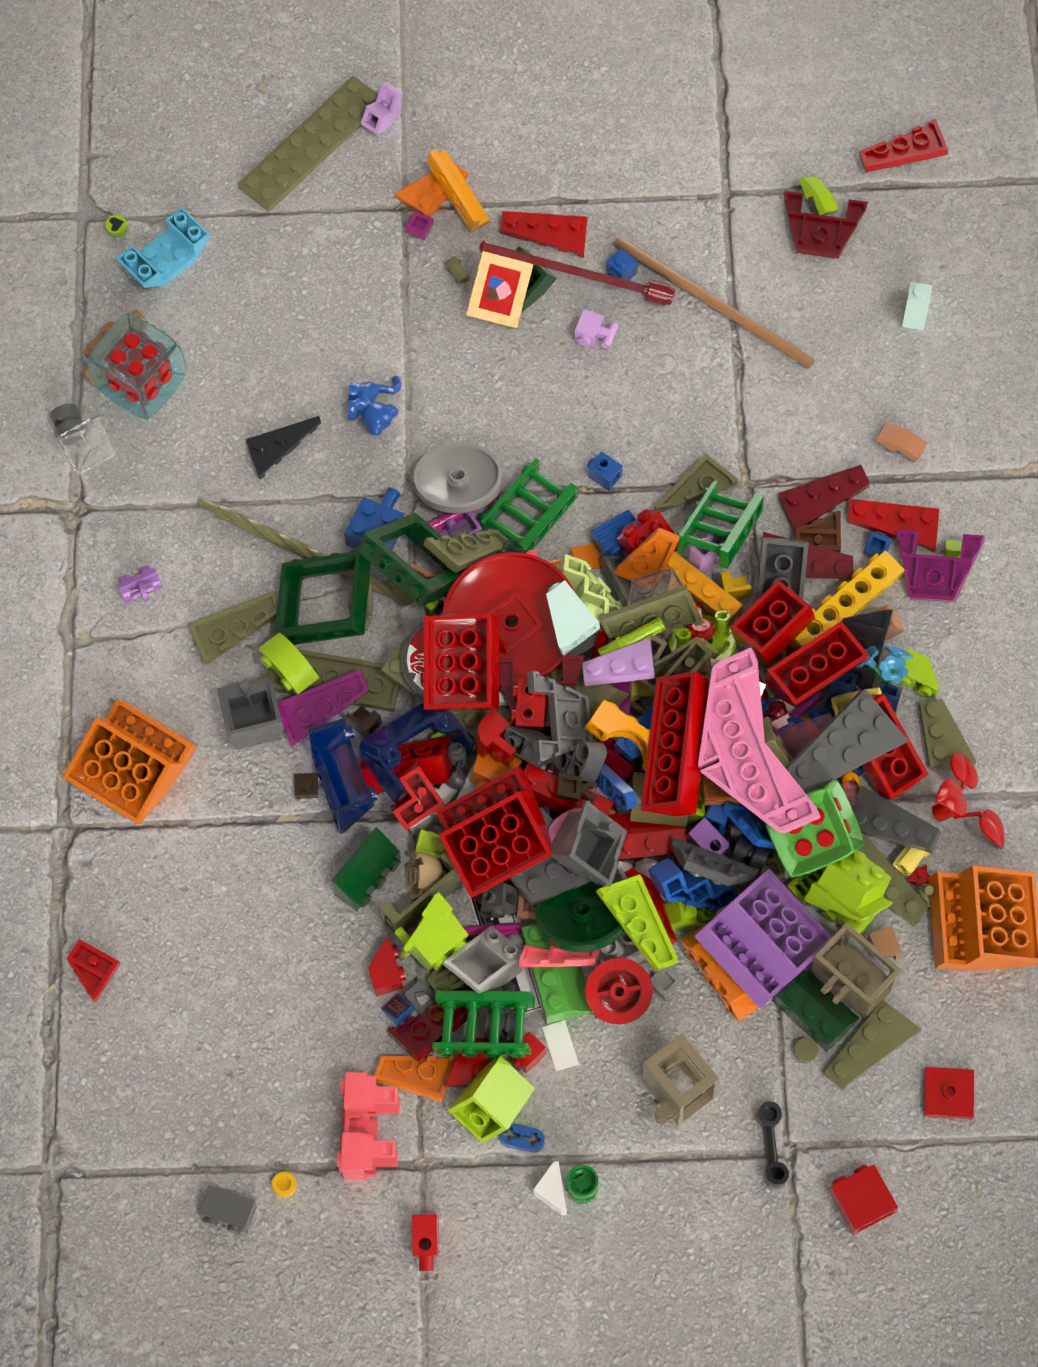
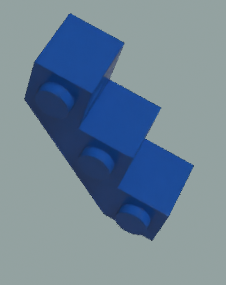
(686, 888)

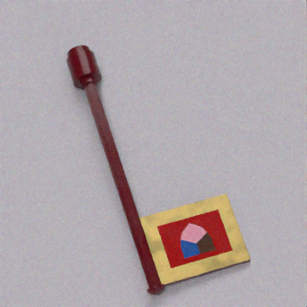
(505, 276)

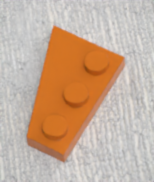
(649, 556)

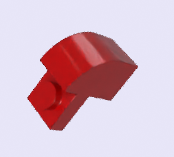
(490, 739)

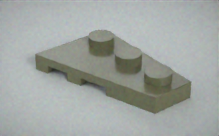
(941, 734)

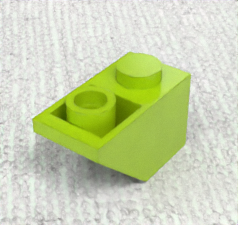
(920, 675)
(686, 917)

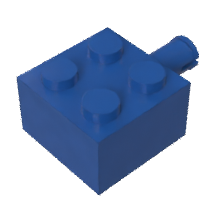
(371, 516)

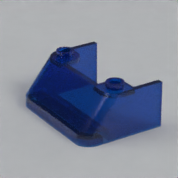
(380, 748)

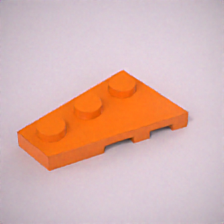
(425, 194)
(420, 1078)

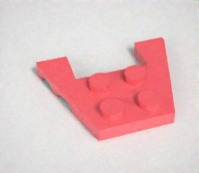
(556, 957)

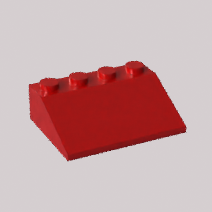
(461, 662)

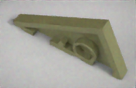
(694, 483)

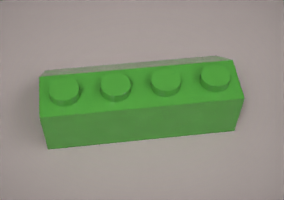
(558, 988)

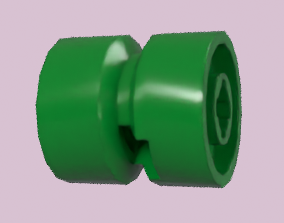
(582, 1184)

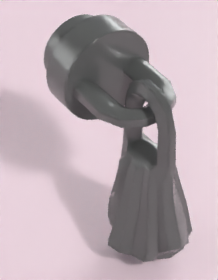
(455, 753)

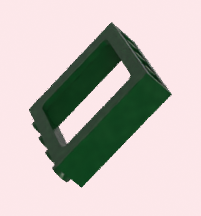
(419, 589)
(290, 592)

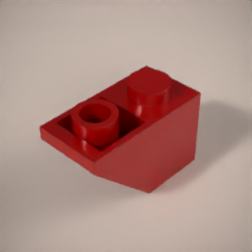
(384, 970)

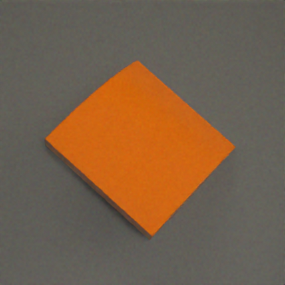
(129, 760)
(984, 919)

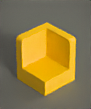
(736, 587)

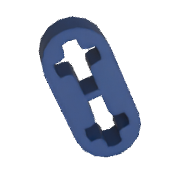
(521, 1144)

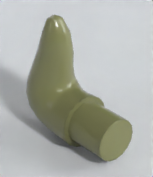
(924, 891)

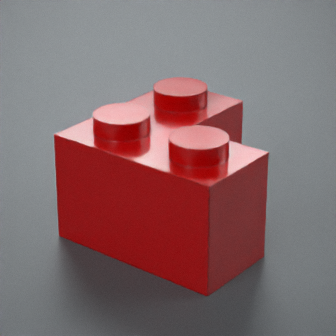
(420, 801)

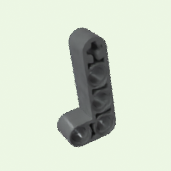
(583, 761)

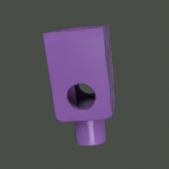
(707, 837)

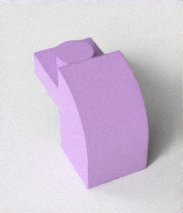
(384, 111)

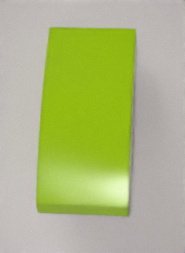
(816, 189)

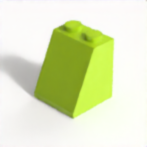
(492, 1100)

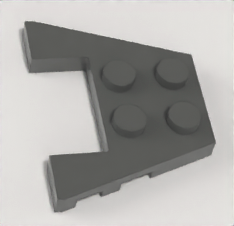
(568, 717)
(546, 877)

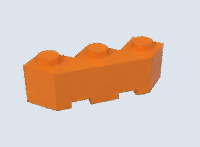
(732, 995)

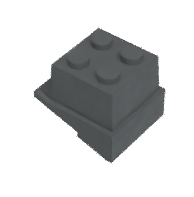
(251, 712)
(589, 844)

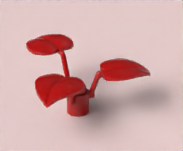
(952, 803)

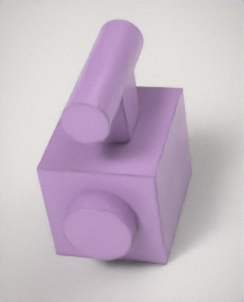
(592, 328)

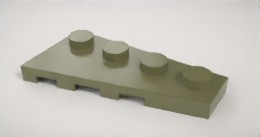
(465, 549)
(673, 607)

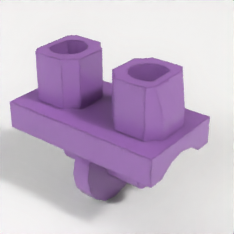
(139, 585)

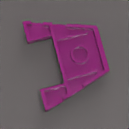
(937, 576)

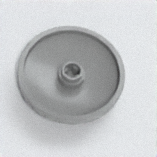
(458, 477)

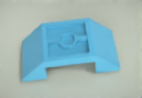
(168, 252)

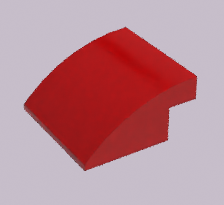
(495, 832)

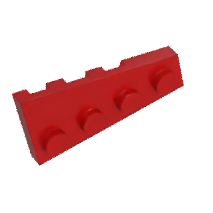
(915, 146)
(555, 230)
(893, 517)

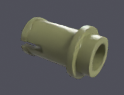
(457, 270)

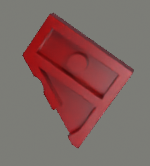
(92, 968)

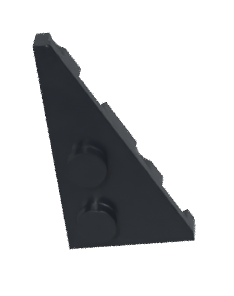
(274, 445)

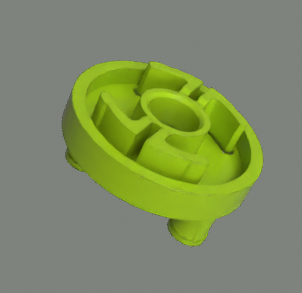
(721, 637)

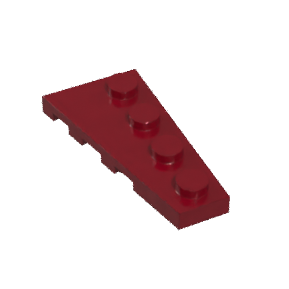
(814, 499)
(420, 1031)

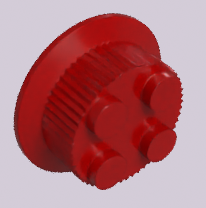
(619, 990)

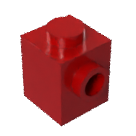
(529, 1061)

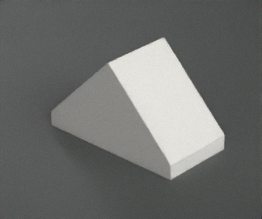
(551, 1189)

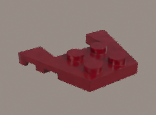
(820, 233)
(571, 671)

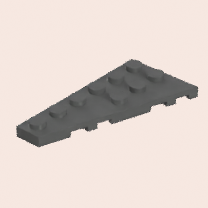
(845, 743)

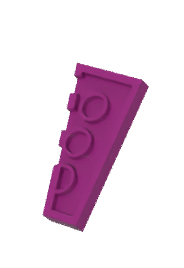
(320, 704)

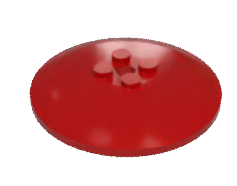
(513, 587)

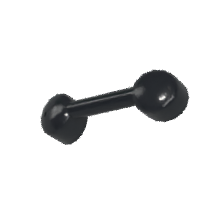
(768, 1117)

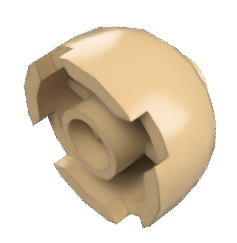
(422, 873)

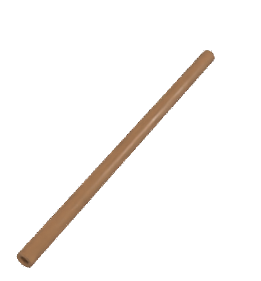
(714, 302)

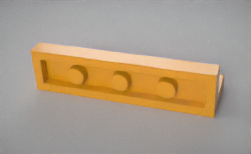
(457, 190)

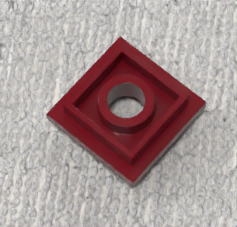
(778, 714)

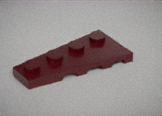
(825, 562)

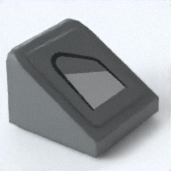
(420, 996)

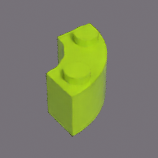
(288, 663)

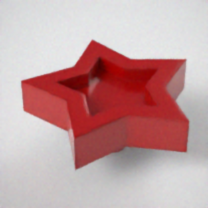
(919, 876)

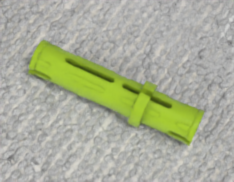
(644, 632)

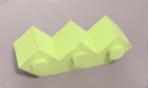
(586, 585)

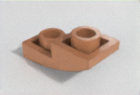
(900, 439)

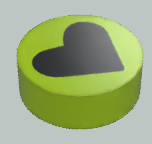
(116, 225)

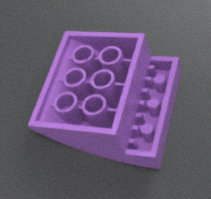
(764, 938)

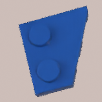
(749, 824)

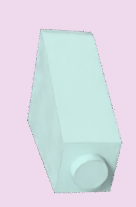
(917, 305)
(570, 617)

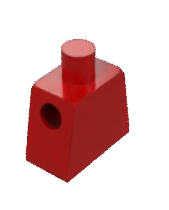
(423, 1228)

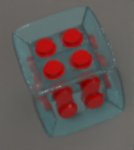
(137, 366)

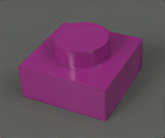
(419, 225)

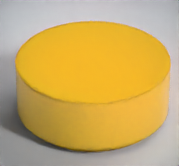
(284, 1184)

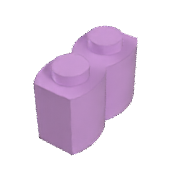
(704, 559)

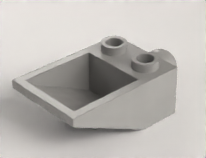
(487, 960)

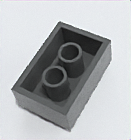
(782, 561)

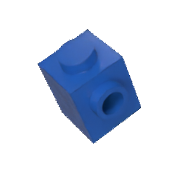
(621, 265)
(604, 470)

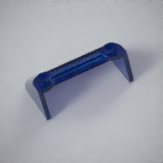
(340, 773)

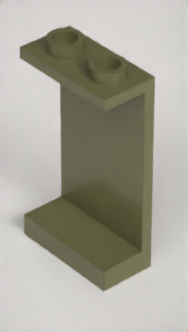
(413, 913)

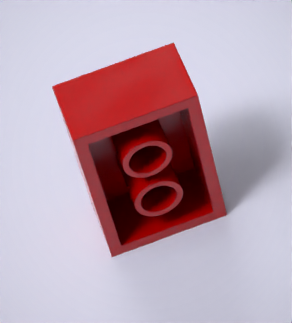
(772, 622)

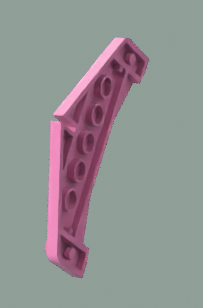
(736, 738)

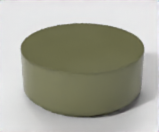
(806, 1050)

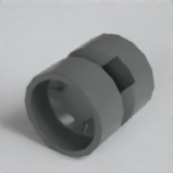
(65, 418)
(506, 1026)

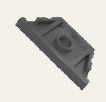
(711, 865)

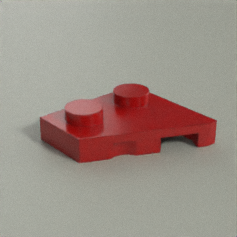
(466, 1068)

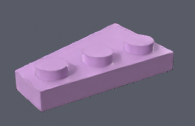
(622, 665)

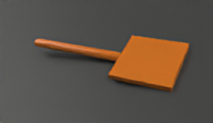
(585, 552)

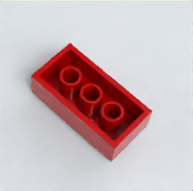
(898, 768)

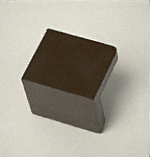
(364, 721)

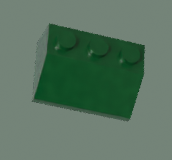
(366, 870)
(814, 1010)

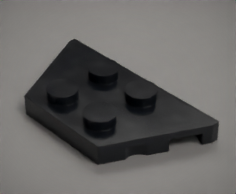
(869, 630)

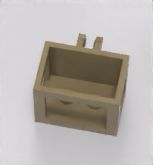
(852, 974)
(671, 1100)

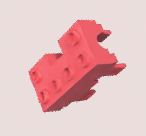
(359, 1141)

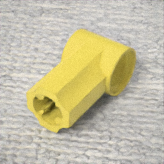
(909, 860)

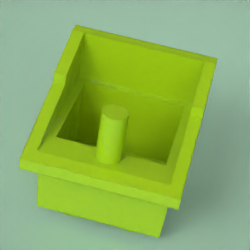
(851, 888)
(436, 935)

